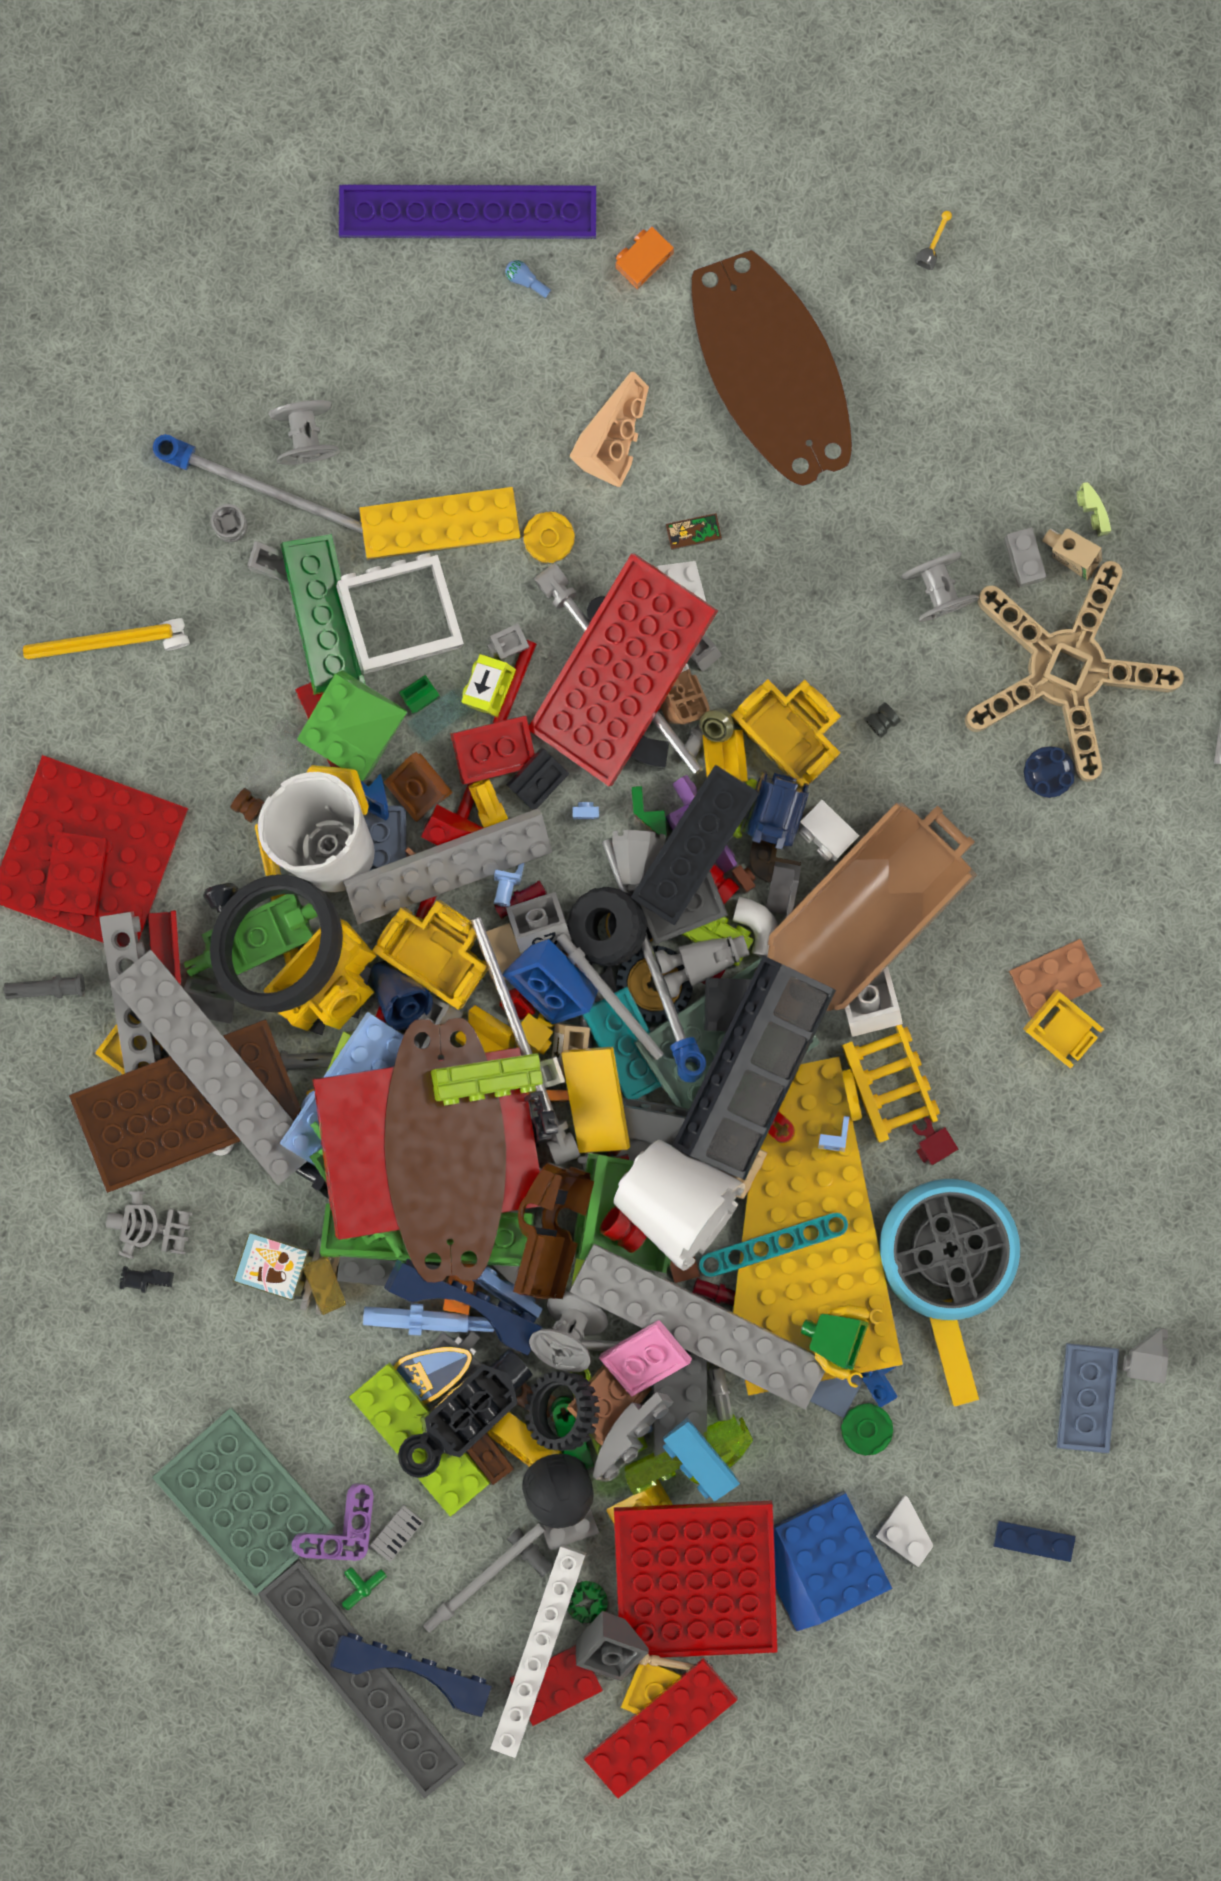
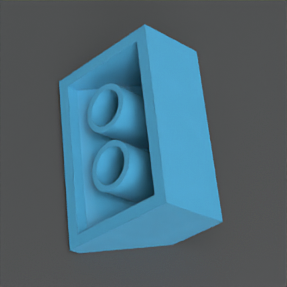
(700, 1460)

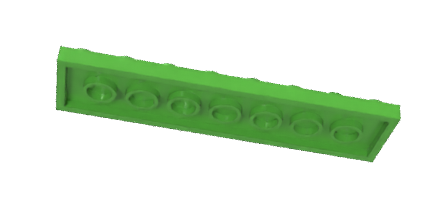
(506, 1250)

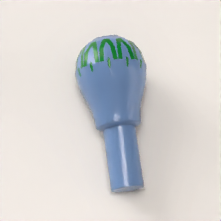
(520, 274)

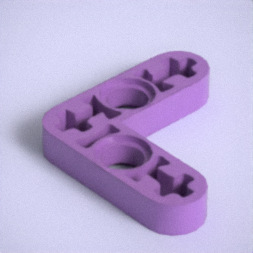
(349, 1535)

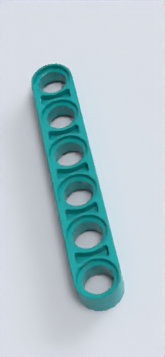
(772, 1241)

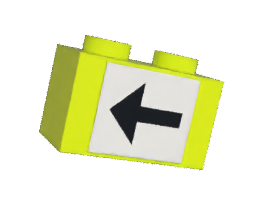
(488, 685)

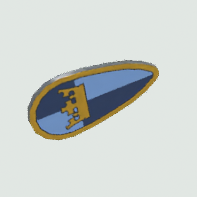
(434, 1370)

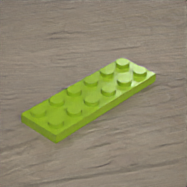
(397, 1415)

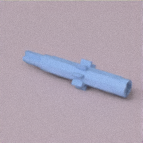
(418, 1319)

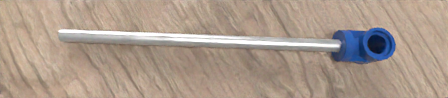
(184, 455)
(685, 1048)

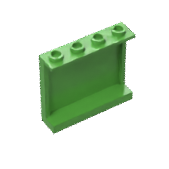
(607, 1174)

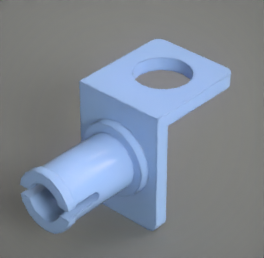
(505, 885)

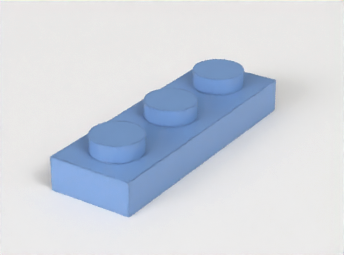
(504, 1291)

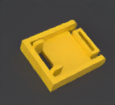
(1066, 1031)

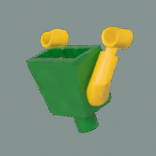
(839, 1339)

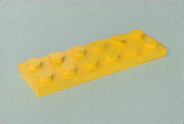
(439, 523)

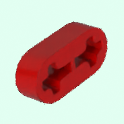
(783, 1121)

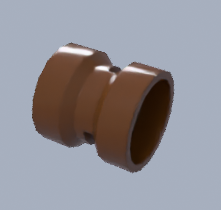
(247, 805)

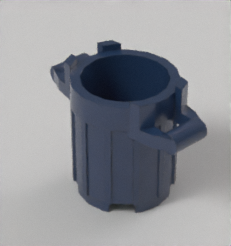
(776, 810)

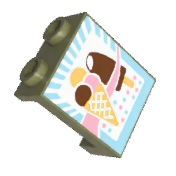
(272, 1266)

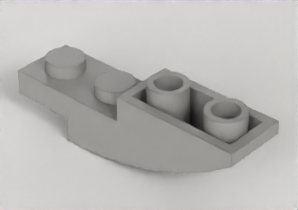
(621, 1442)

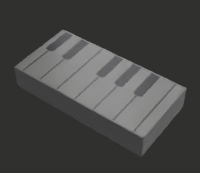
(397, 1533)

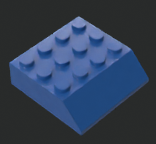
(825, 1563)

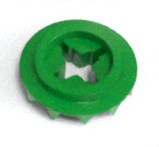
(593, 1591)

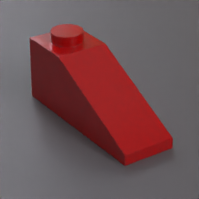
(446, 826)

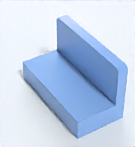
(835, 1142)

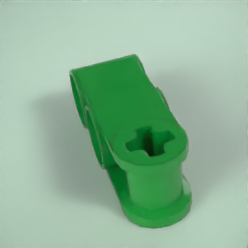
(564, 1425)

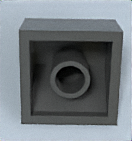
(609, 1647)

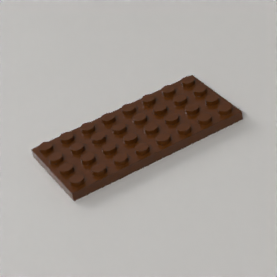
(161, 1119)

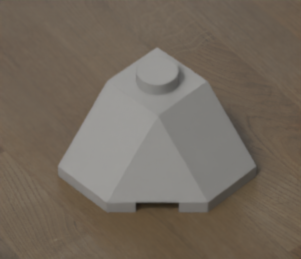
(1148, 1358)

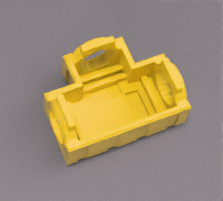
(790, 728)
(434, 952)
(341, 994)

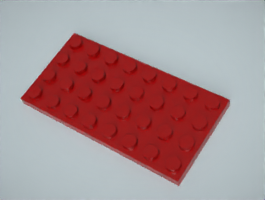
(622, 669)

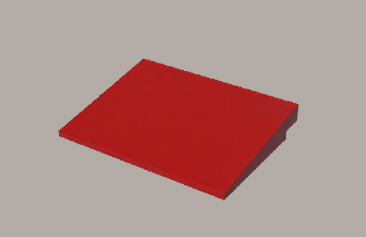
(353, 1148)

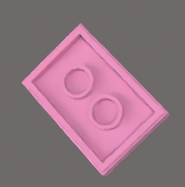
(645, 1358)

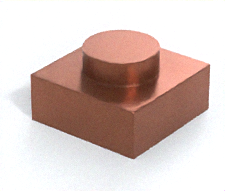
(744, 878)

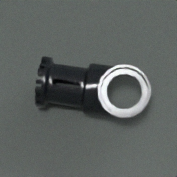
(140, 1280)

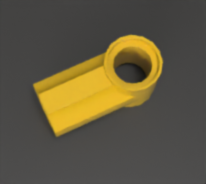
(489, 808)

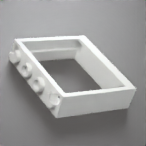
(410, 654)

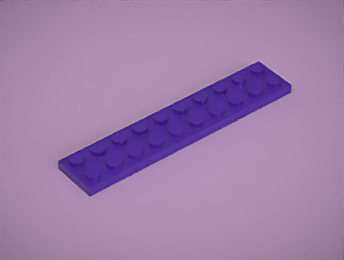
(468, 211)

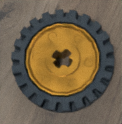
(636, 975)

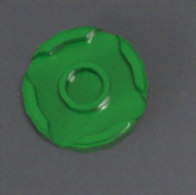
(861, 1421)

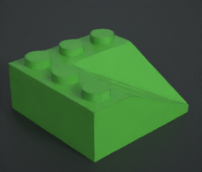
(352, 725)

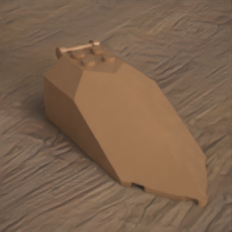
(874, 903)

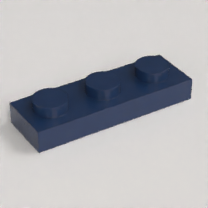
(1034, 1541)

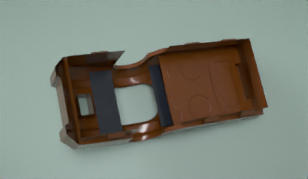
(550, 1248)

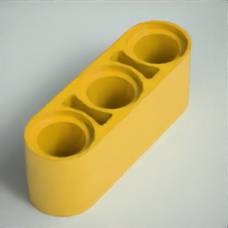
(516, 1438)

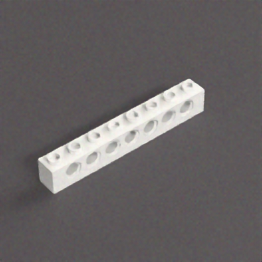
(538, 1651)

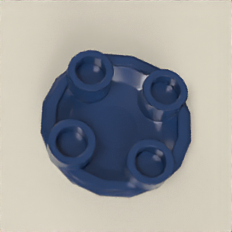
(1049, 772)

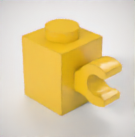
(537, 1033)

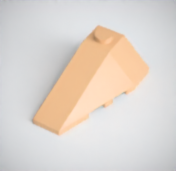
(607, 439)

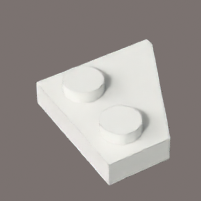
(906, 1533)

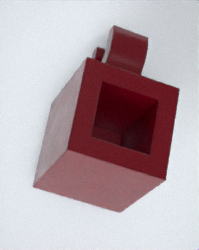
(936, 1144)

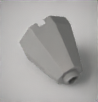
(635, 854)

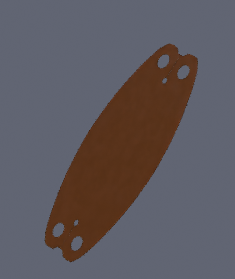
(772, 367)
(443, 1159)

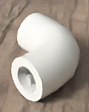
(759, 920)

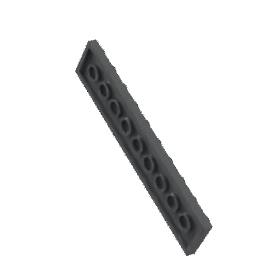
(372, 1695)

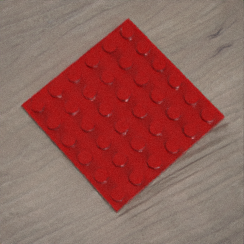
(75, 801)
(698, 1577)

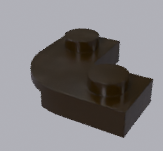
(763, 859)

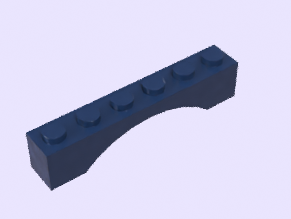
(510, 1327)
(461, 1692)

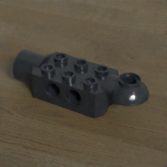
(465, 1413)

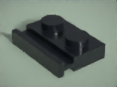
(537, 779)

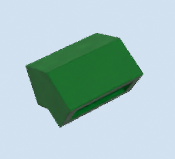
(419, 694)

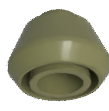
(717, 725)

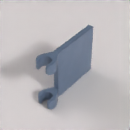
(836, 1394)

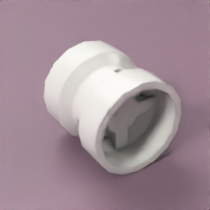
(178, 639)

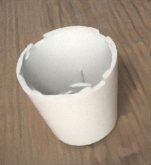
(316, 830)
(677, 1201)

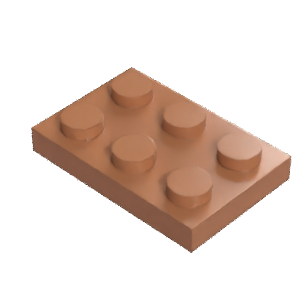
(1062, 969)
(612, 1402)

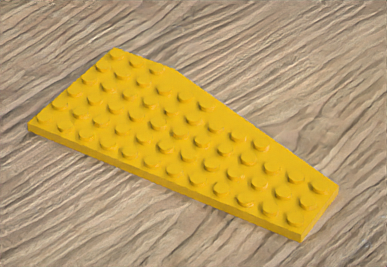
(802, 1185)

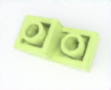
(1091, 502)

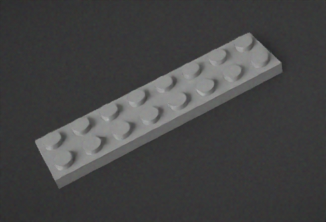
(448, 866)

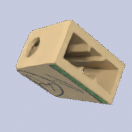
(1081, 559)

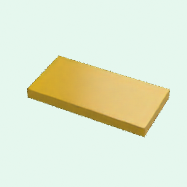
(595, 1099)

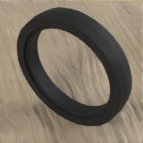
(232, 916)

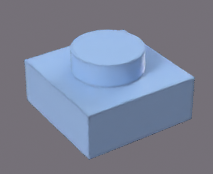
(585, 811)

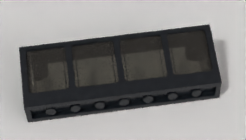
(753, 1068)

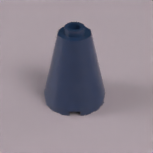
(399, 996)

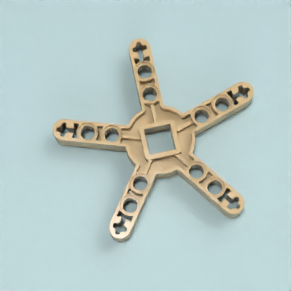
(1079, 644)

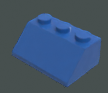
(551, 982)

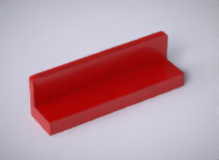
(164, 940)

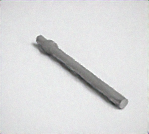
(577, 957)
(448, 1609)

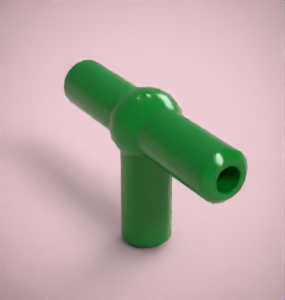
(363, 1588)

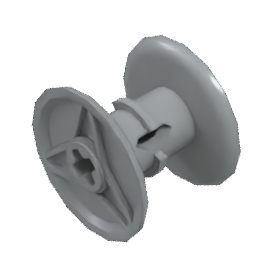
(301, 422)
(940, 586)
(562, 1344)

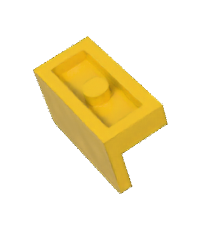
(727, 755)
(491, 1032)

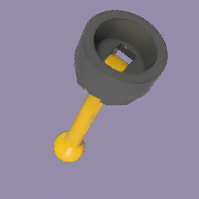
(927, 257)

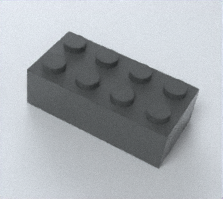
(689, 1393)

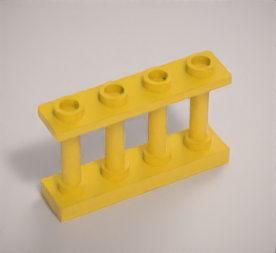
(864, 1078)

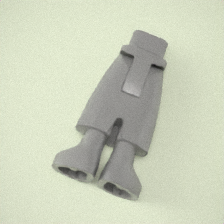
(700, 961)

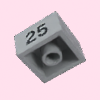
(537, 921)

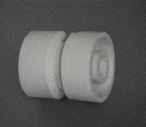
(229, 523)

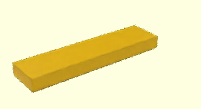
(954, 1360)

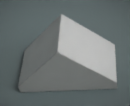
(267, 562)

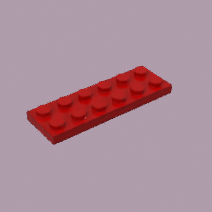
(660, 1728)

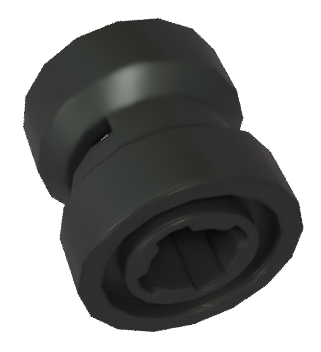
(883, 720)

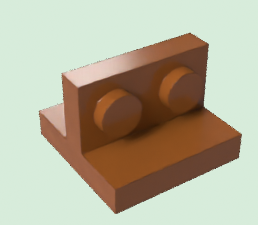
(417, 786)

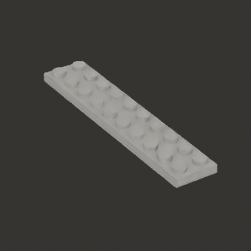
(209, 1062)
(699, 1326)

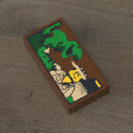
(693, 531)

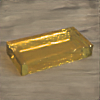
(324, 1285)

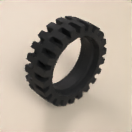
(585, 1412)

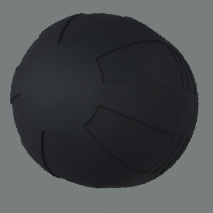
(558, 1490)

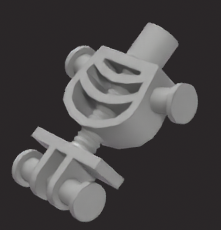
(124, 1222)

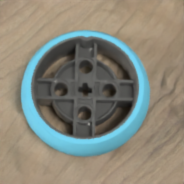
(961, 1226)

